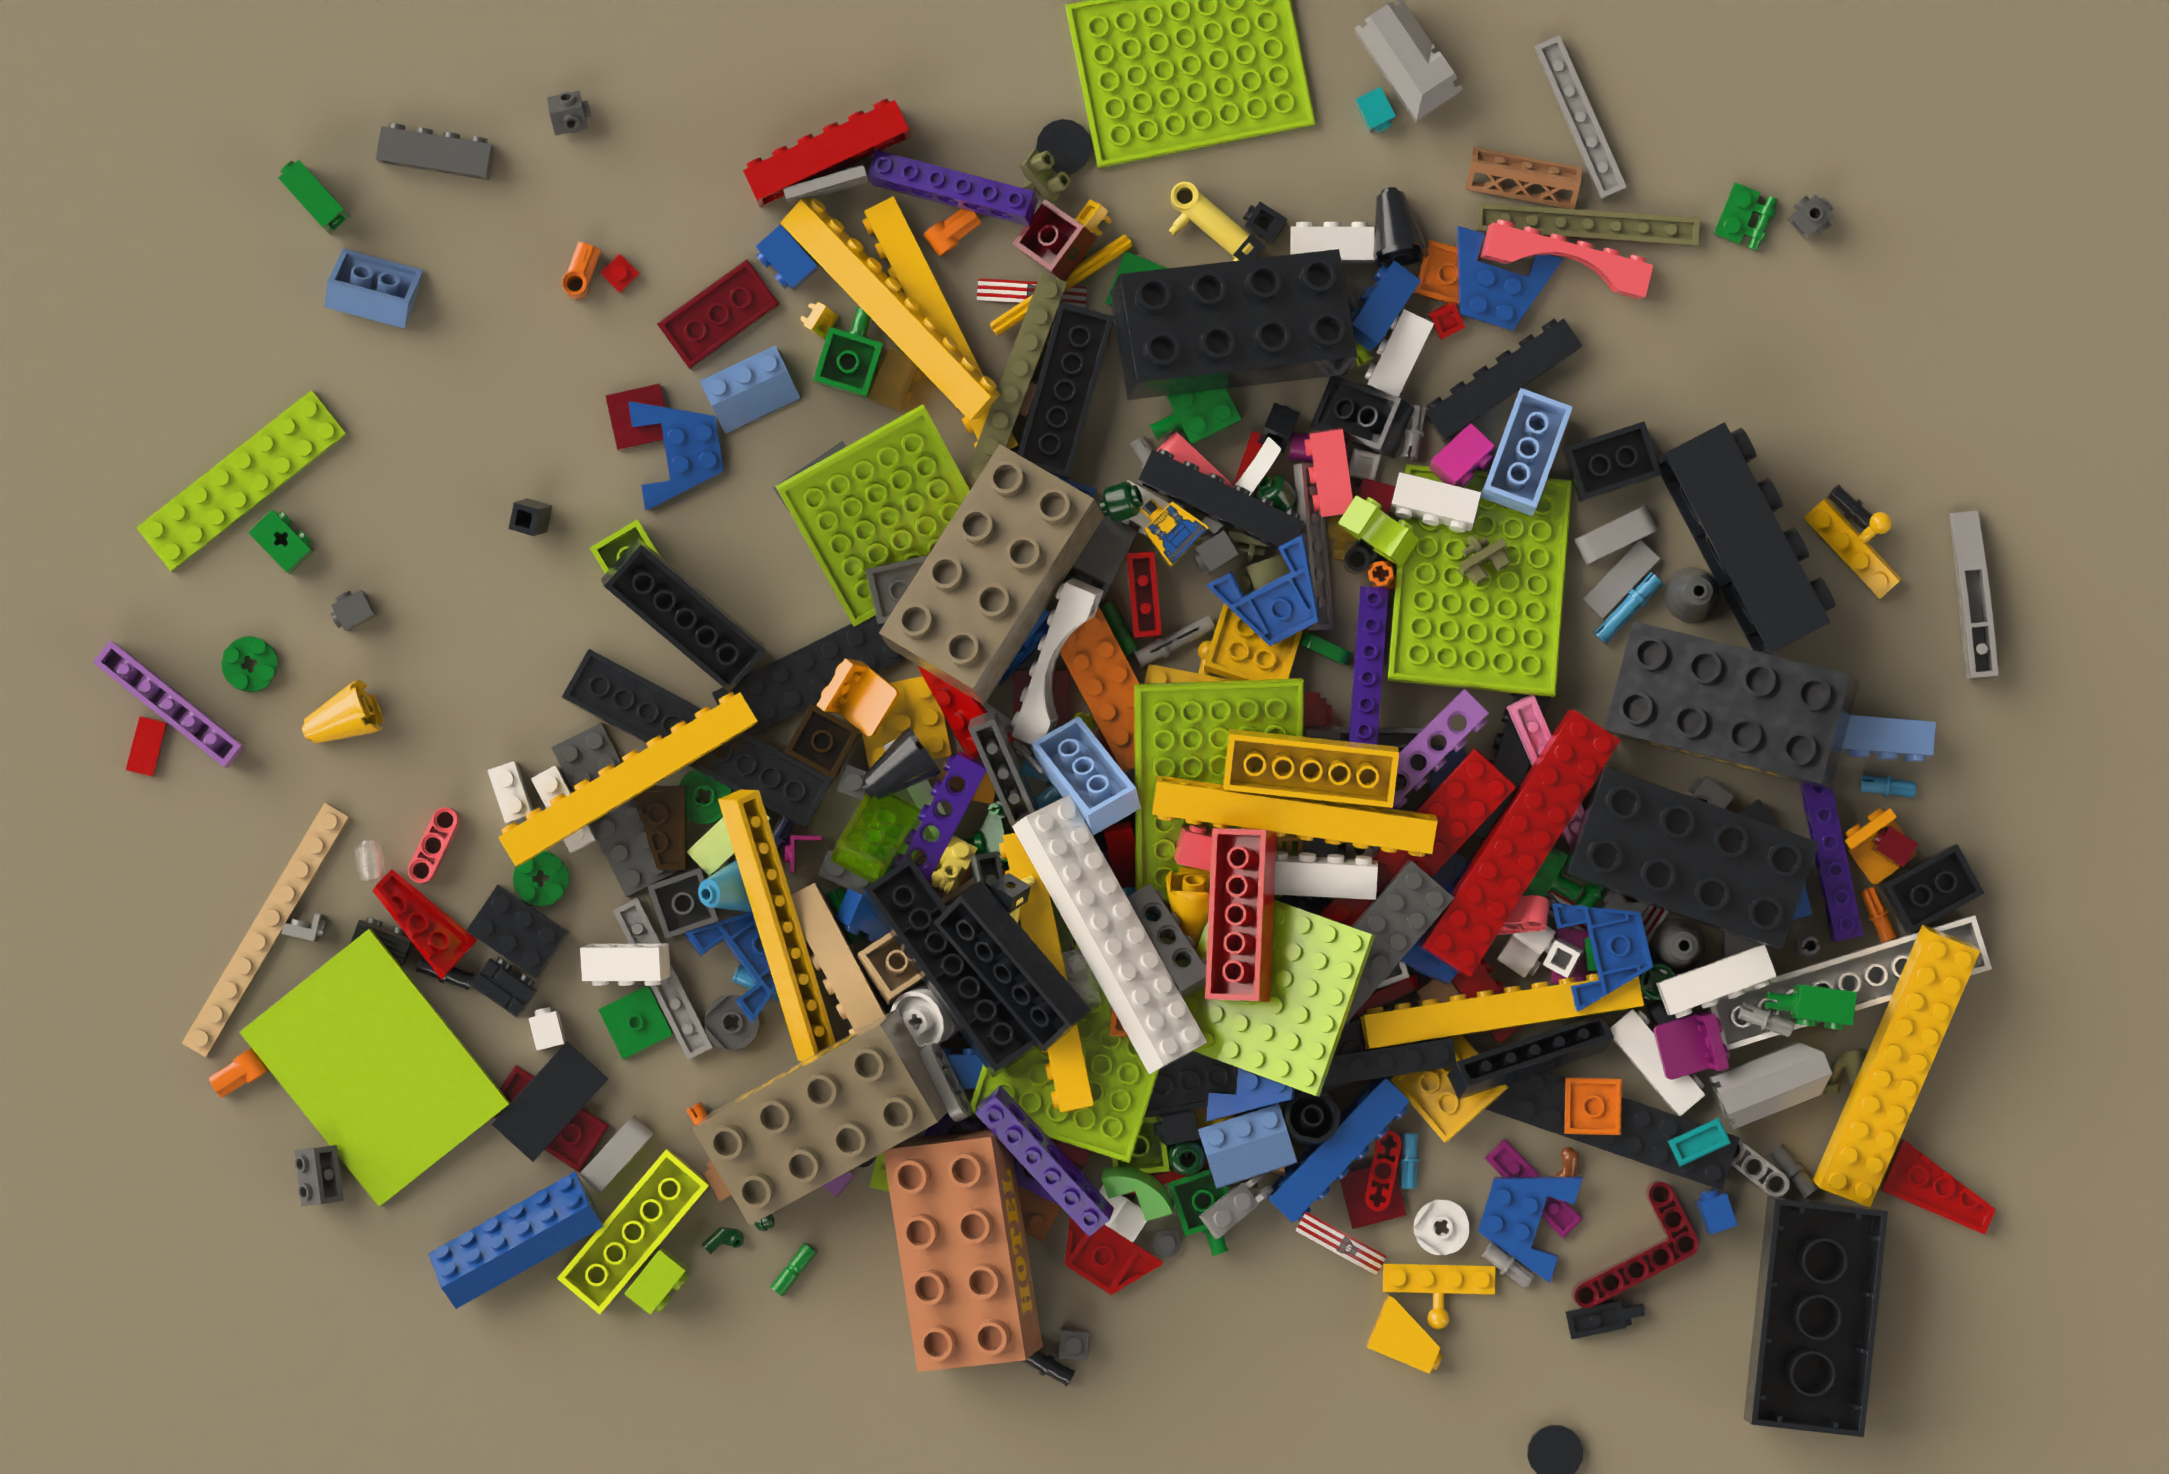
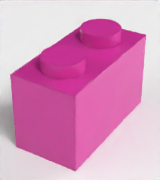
(1463, 457)

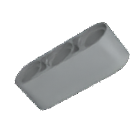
(1616, 535)
(616, 1154)
(1764, 1174)

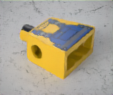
(1172, 530)

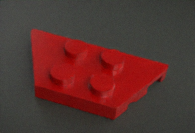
(1107, 1258)

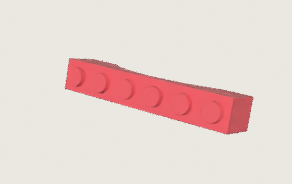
(1621, 274)

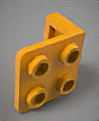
(859, 696)
(1860, 845)

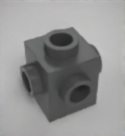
(568, 112)
(1805, 223)

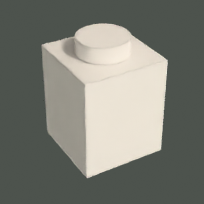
(1563, 957)
(546, 1029)

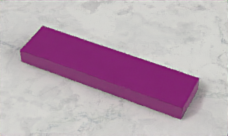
(1512, 1164)

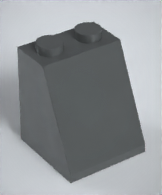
(1103, 555)

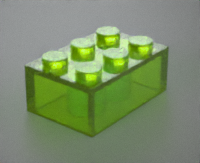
(875, 836)

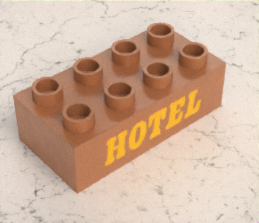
(962, 1250)

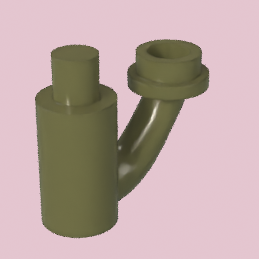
(1852, 1061)

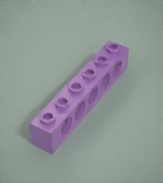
(169, 704)
(1474, 718)

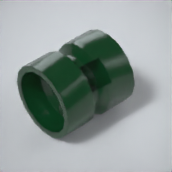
(1652, 976)

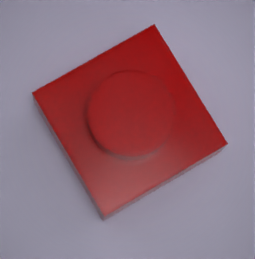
(620, 273)
(1446, 320)

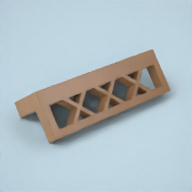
(1530, 170)

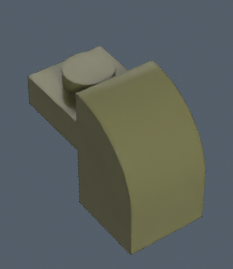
(1261, 573)

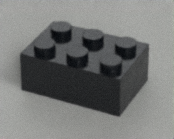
(1611, 461)
(1931, 888)
(517, 931)

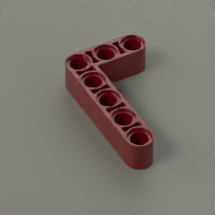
(1645, 1256)

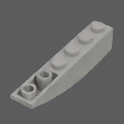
(1973, 596)

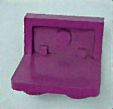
(1691, 1045)

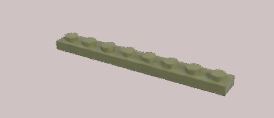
(1594, 224)
(1017, 373)

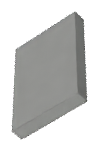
(826, 185)

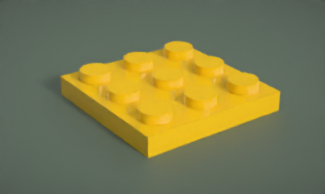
(1244, 655)
(916, 710)
(1436, 1099)

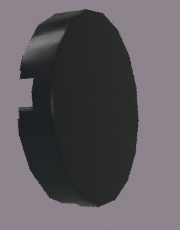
(1067, 144)
(1554, 1450)

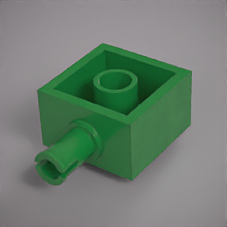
(849, 358)
(1198, 415)
(1550, 878)
(1816, 1004)
(1193, 1197)

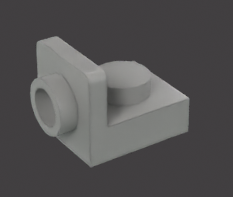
(301, 930)

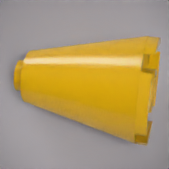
(344, 715)
(1189, 899)

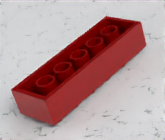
(828, 151)
(1240, 915)

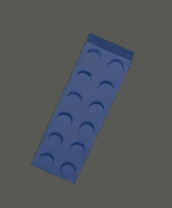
(1327, 1161)
(515, 1240)

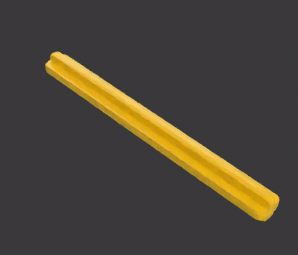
(1081, 272)

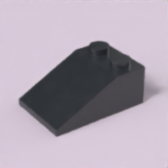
(1364, 414)

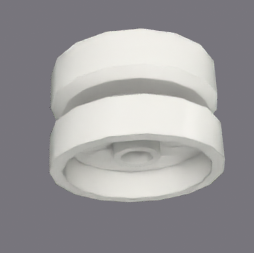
(924, 1017)

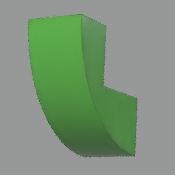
(1151, 1194)

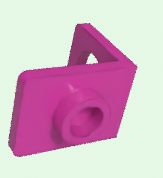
(790, 850)

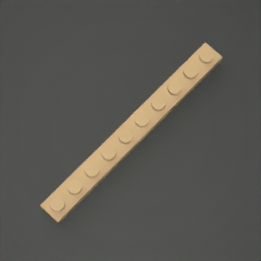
(265, 930)

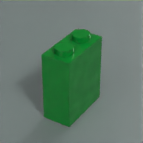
(313, 195)

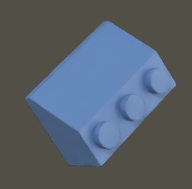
(373, 288)
(750, 389)
(1247, 1146)

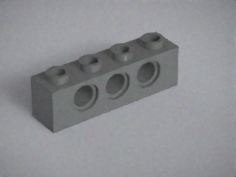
(1188, 978)

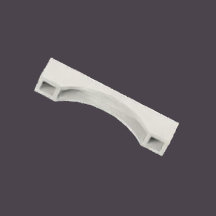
(1038, 714)

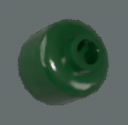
(1277, 490)
(1121, 501)
(1189, 1164)

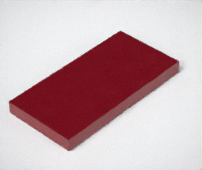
(718, 314)
(576, 1140)

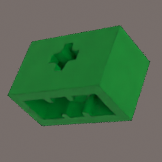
(267, 533)

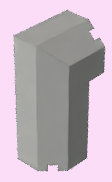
(1407, 60)
(1770, 1083)

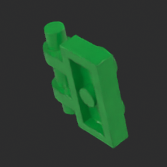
(1737, 213)

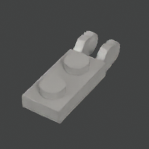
(1233, 1206)

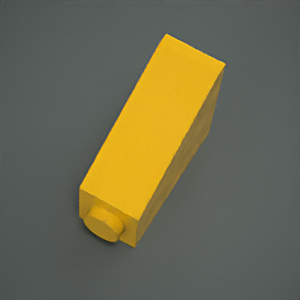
(1403, 1338)

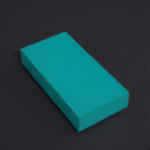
(1699, 1142)

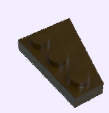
(664, 821)

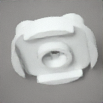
(1438, 1211)

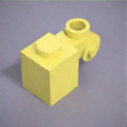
(953, 865)

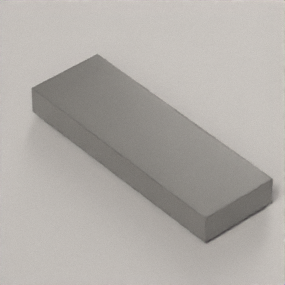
(1621, 579)

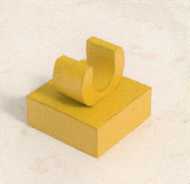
(1092, 215)
(820, 319)

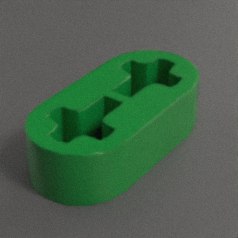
(1325, 648)

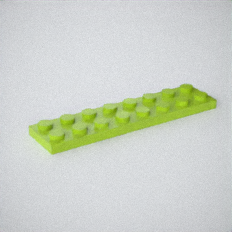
(241, 481)

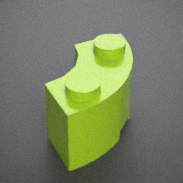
(1388, 537)

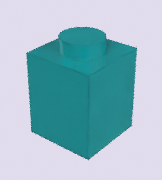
(1375, 110)

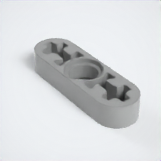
(946, 1082)

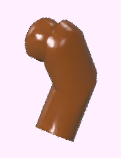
(1570, 1162)

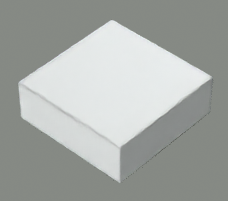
(1363, 464)

